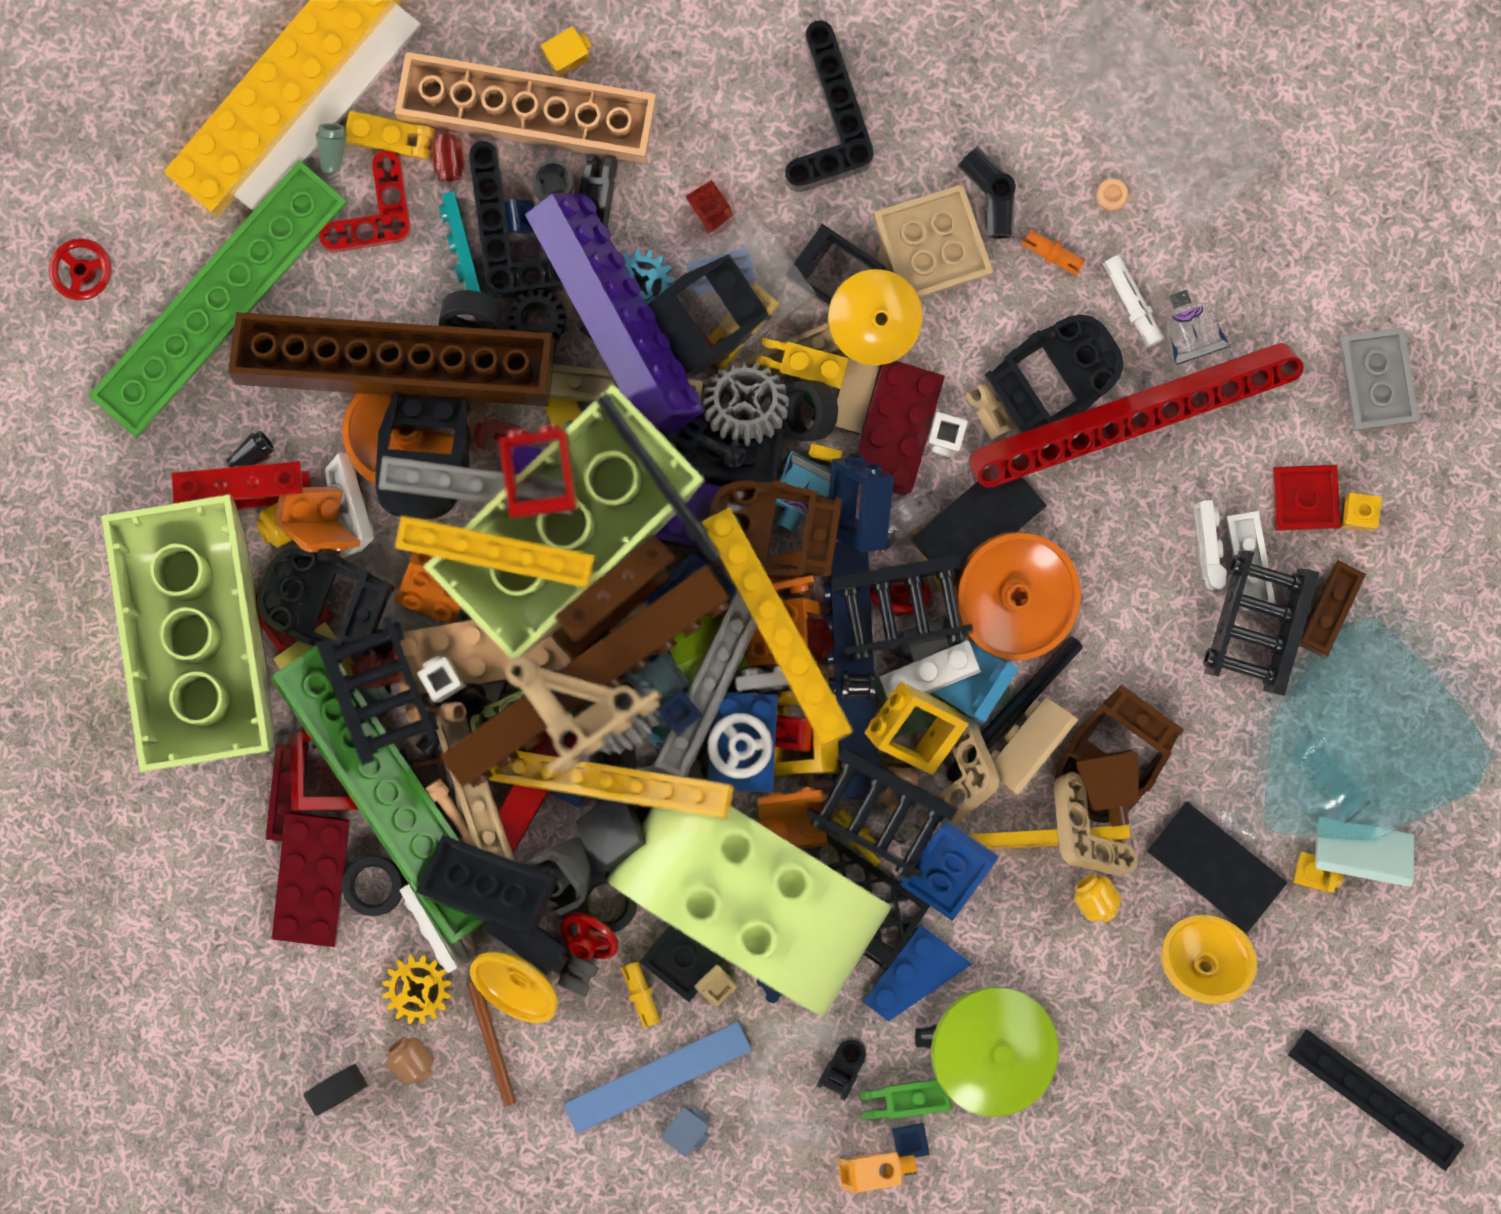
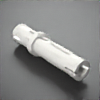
(1139, 312)

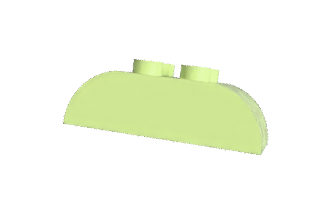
(614, 516)
(189, 633)
(753, 901)

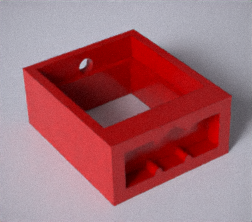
(520, 438)
(301, 803)

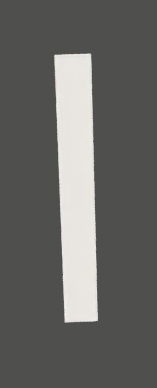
(331, 104)

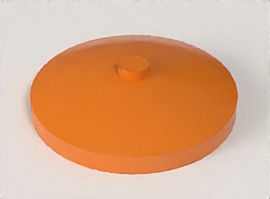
(361, 432)
(1018, 595)

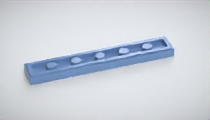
(657, 1077)

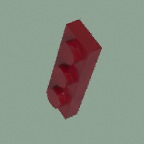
(281, 790)

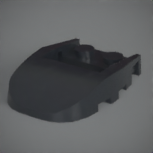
(683, 334)
(1082, 356)
(429, 416)
(299, 586)

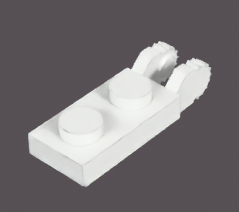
(1209, 546)

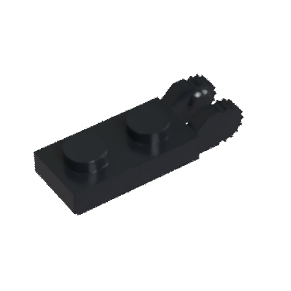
(599, 189)

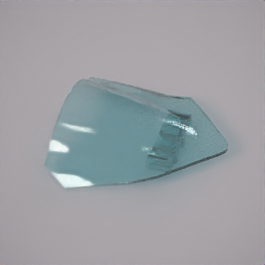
(1368, 742)

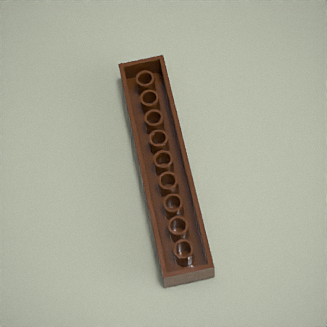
(392, 359)
(602, 665)

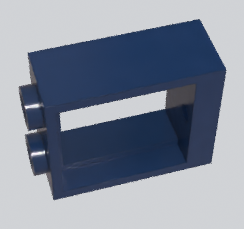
(872, 526)

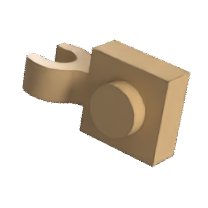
(993, 414)

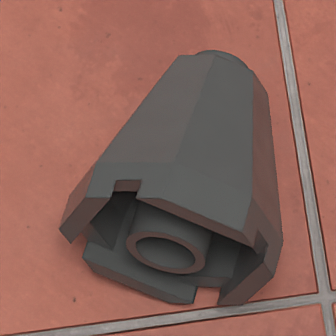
(571, 867)

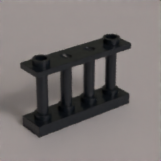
(881, 582)
(1291, 615)
(345, 685)
(880, 781)

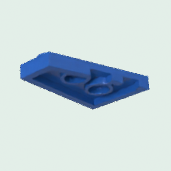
(915, 973)

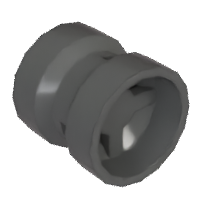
(582, 969)

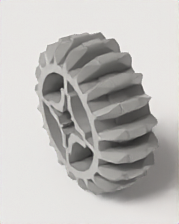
(747, 387)
(641, 724)

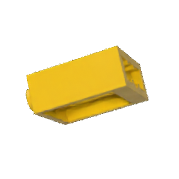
(936, 741)
(824, 759)

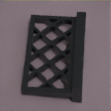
(878, 950)

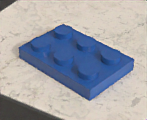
(765, 709)
(952, 870)

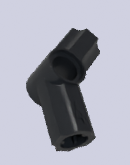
(985, 175)

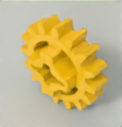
(407, 974)

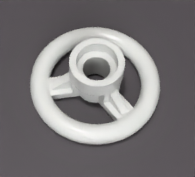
(729, 768)

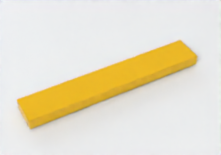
(494, 551)
(1044, 838)

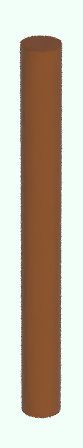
(492, 1045)

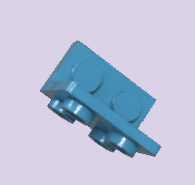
(982, 691)

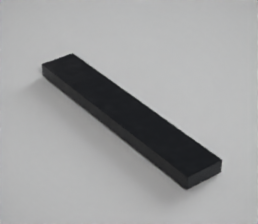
(1375, 1100)

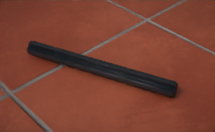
(1022, 700)

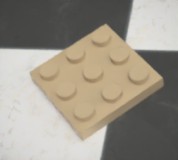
(934, 241)

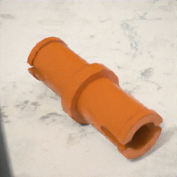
(1053, 252)

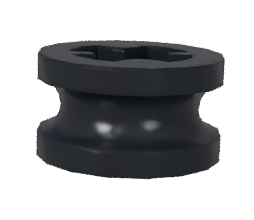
(472, 690)

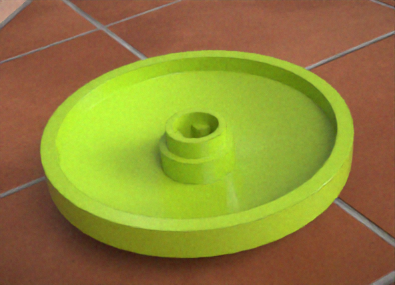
(994, 1051)

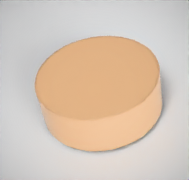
(1112, 194)

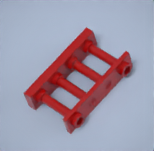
(247, 485)

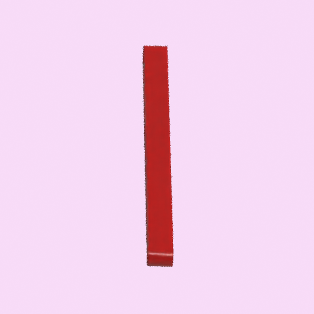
(1120, 415)

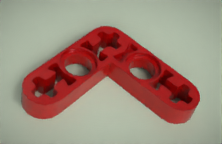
(386, 214)

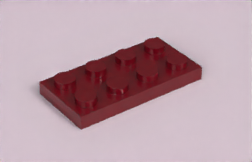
(900, 421)
(310, 879)

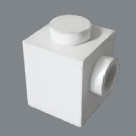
(946, 434)
(441, 678)

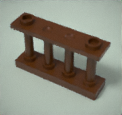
(612, 597)

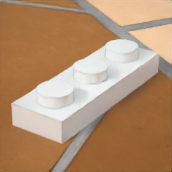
(1247, 535)
(935, 670)
(448, 955)

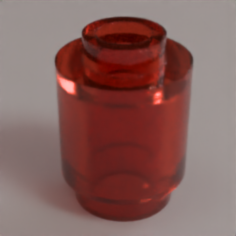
(447, 158)

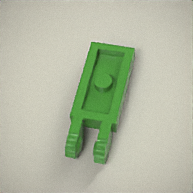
(908, 1100)

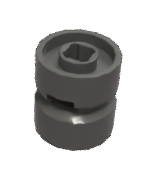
(552, 178)

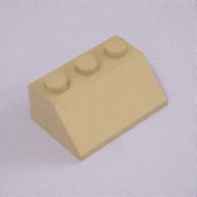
(1031, 744)

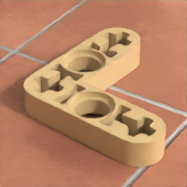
(971, 780)
(1075, 841)

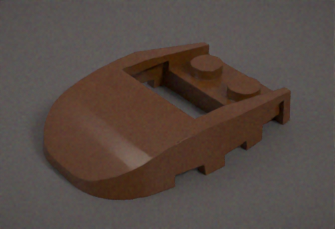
(754, 510)
(1138, 718)

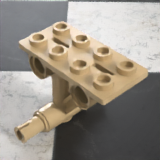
(589, 726)

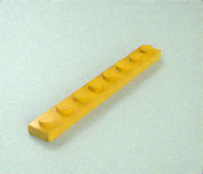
(777, 628)
(619, 785)

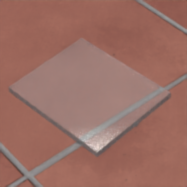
(762, 263)

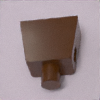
(1111, 783)

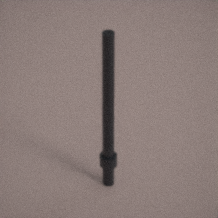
(695, 529)

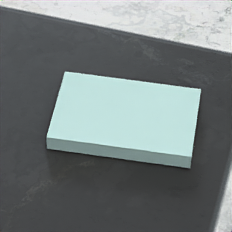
(1383, 859)

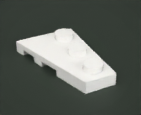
(352, 509)

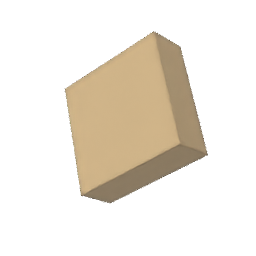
(716, 986)

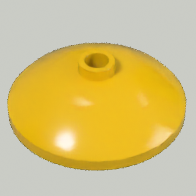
(854, 314)
(1216, 946)
(514, 986)

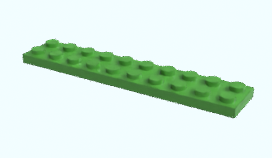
(207, 307)
(382, 790)

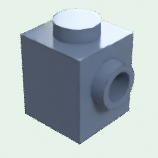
(687, 1130)

